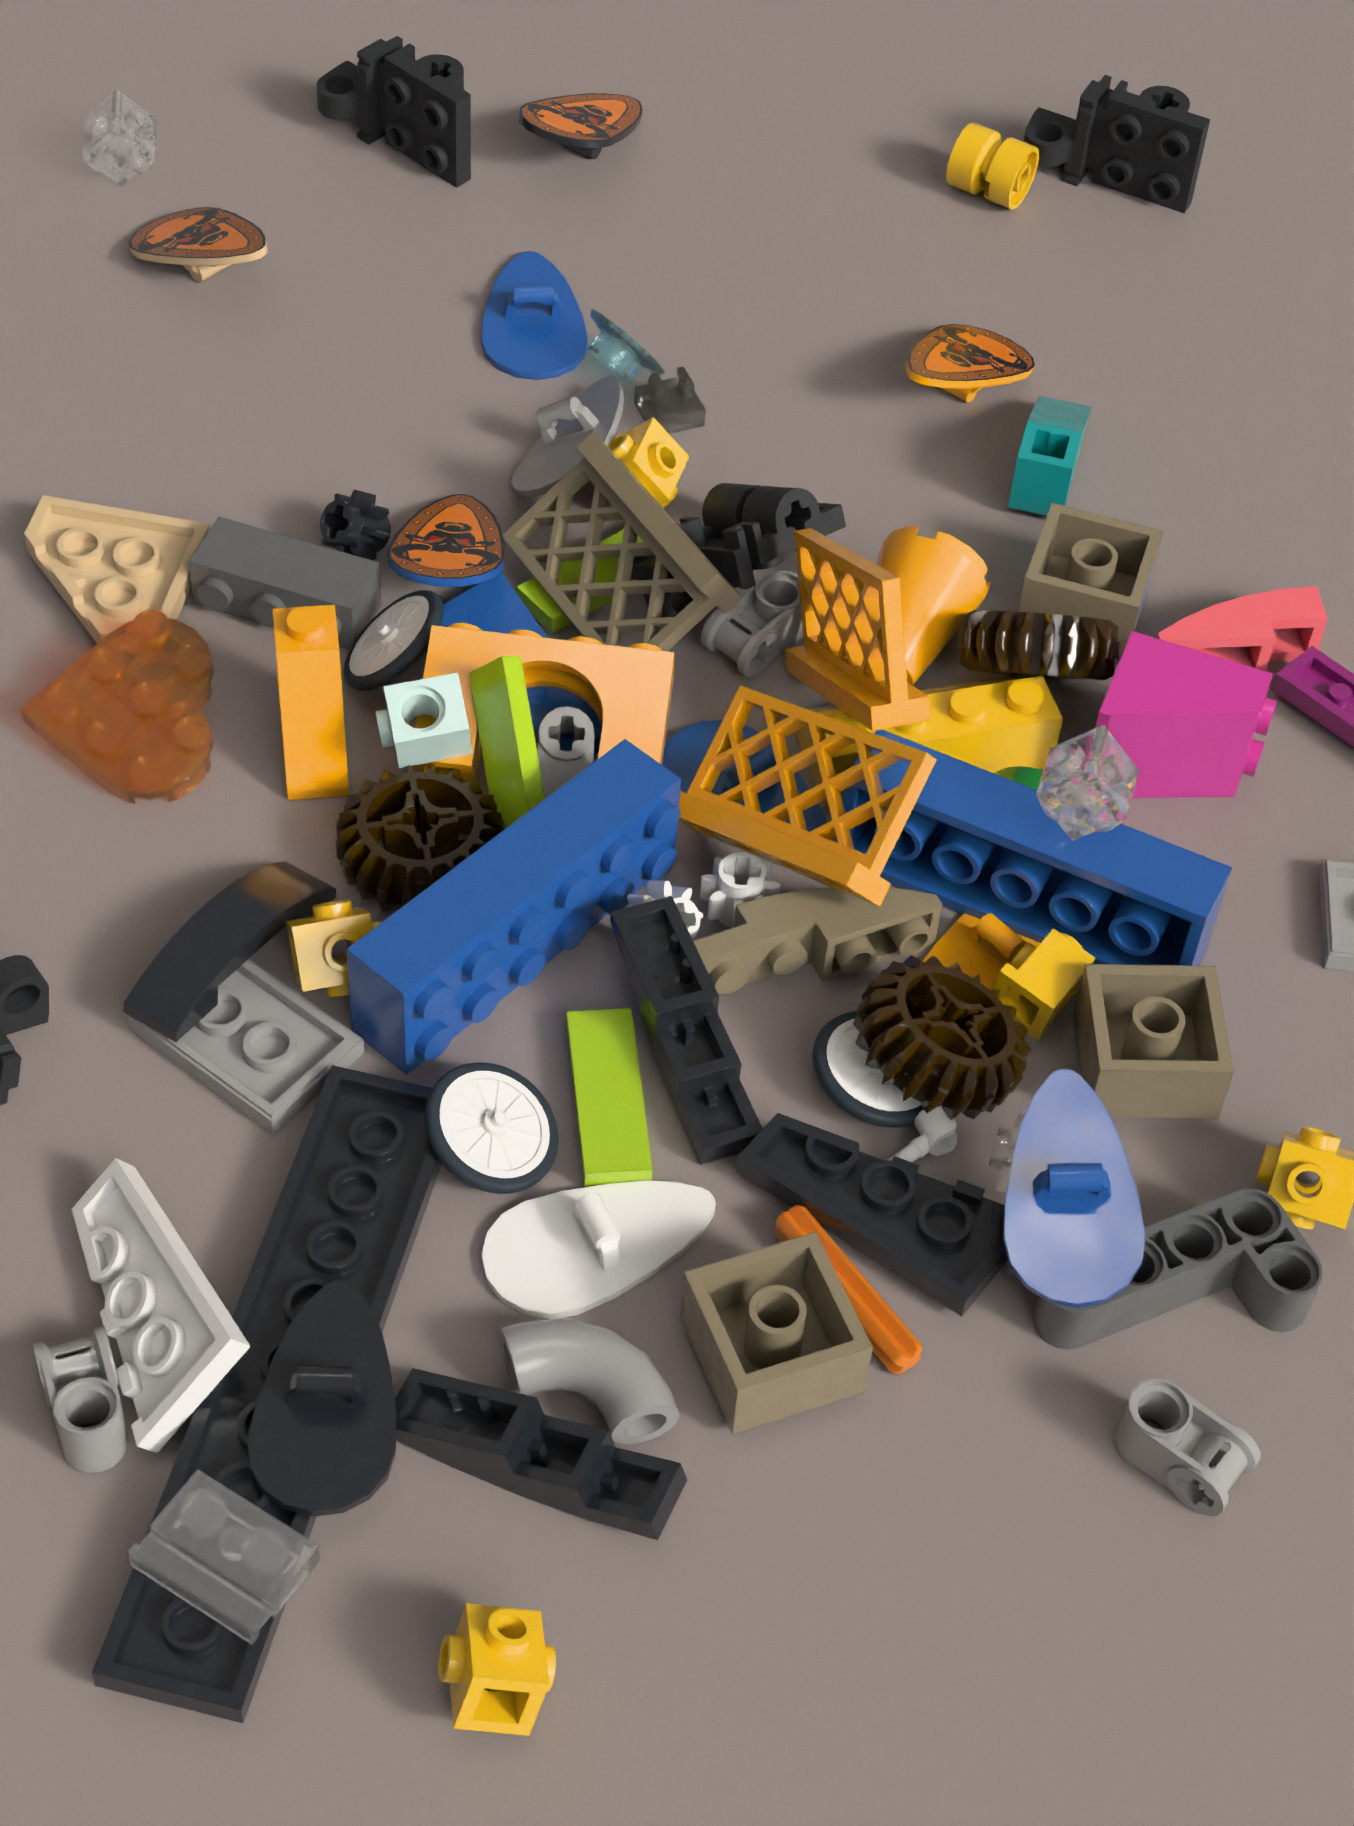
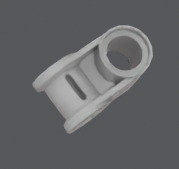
(759, 624)
(561, 766)
(83, 1389)
(1186, 1447)

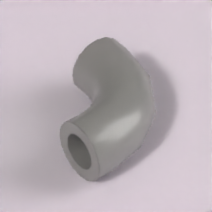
(595, 1365)

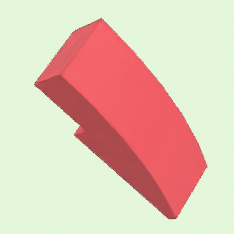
(1255, 627)

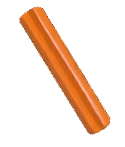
(885, 1330)

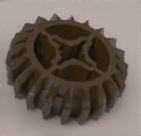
(1039, 644)
(412, 832)
(941, 1037)

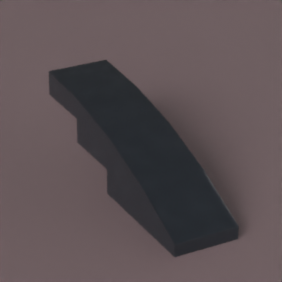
(685, 1028)
(534, 1455)

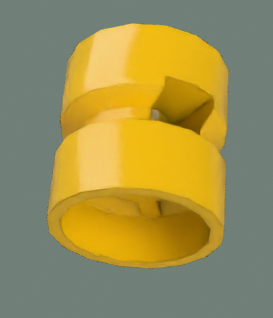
(988, 164)

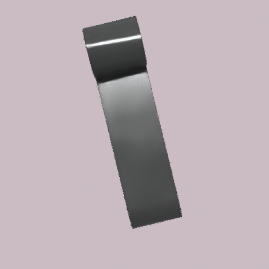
(1223, 1258)

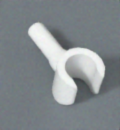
(936, 1136)

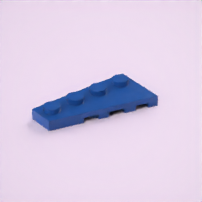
(499, 609)

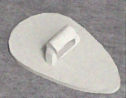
(590, 1243)

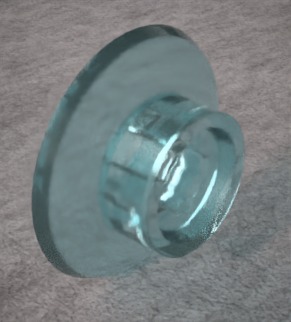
(620, 351)

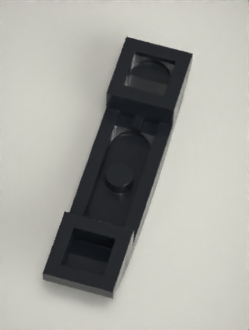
(216, 941)

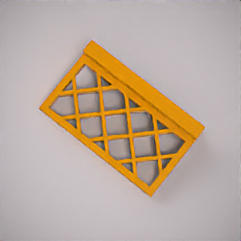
(853, 635)
(791, 844)

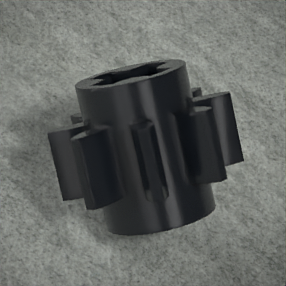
(355, 525)

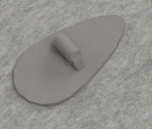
(563, 429)

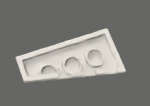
(157, 1304)

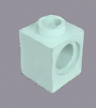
(434, 697)

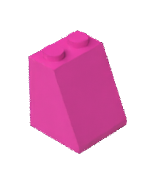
(1186, 718)

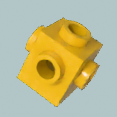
(652, 458)
(313, 940)
(1324, 1200)
(501, 1653)

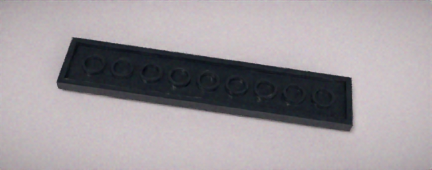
(342, 1217)

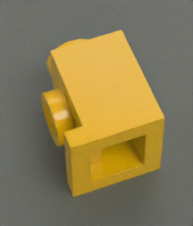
(1043, 980)

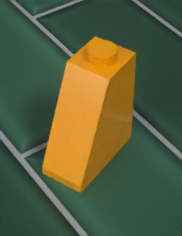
(311, 702)

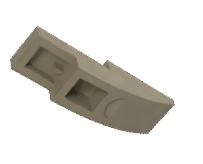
(818, 928)

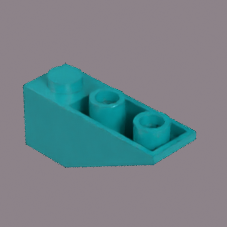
(1048, 455)

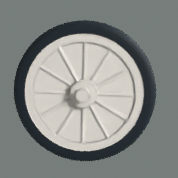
(393, 640)
(853, 1084)
(491, 1128)

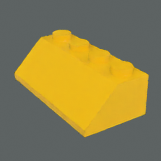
(978, 722)

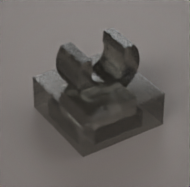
(670, 402)

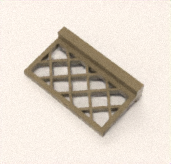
(642, 518)

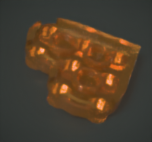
(134, 710)

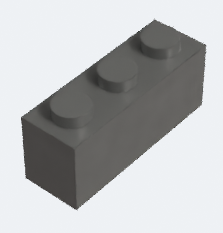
(257, 570)

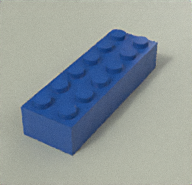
(997, 852)
(513, 906)

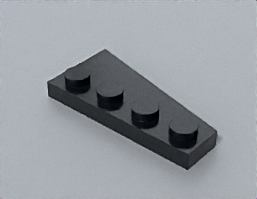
(913, 1225)

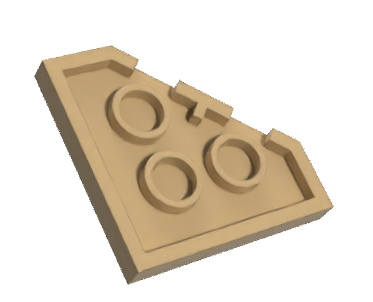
(113, 560)

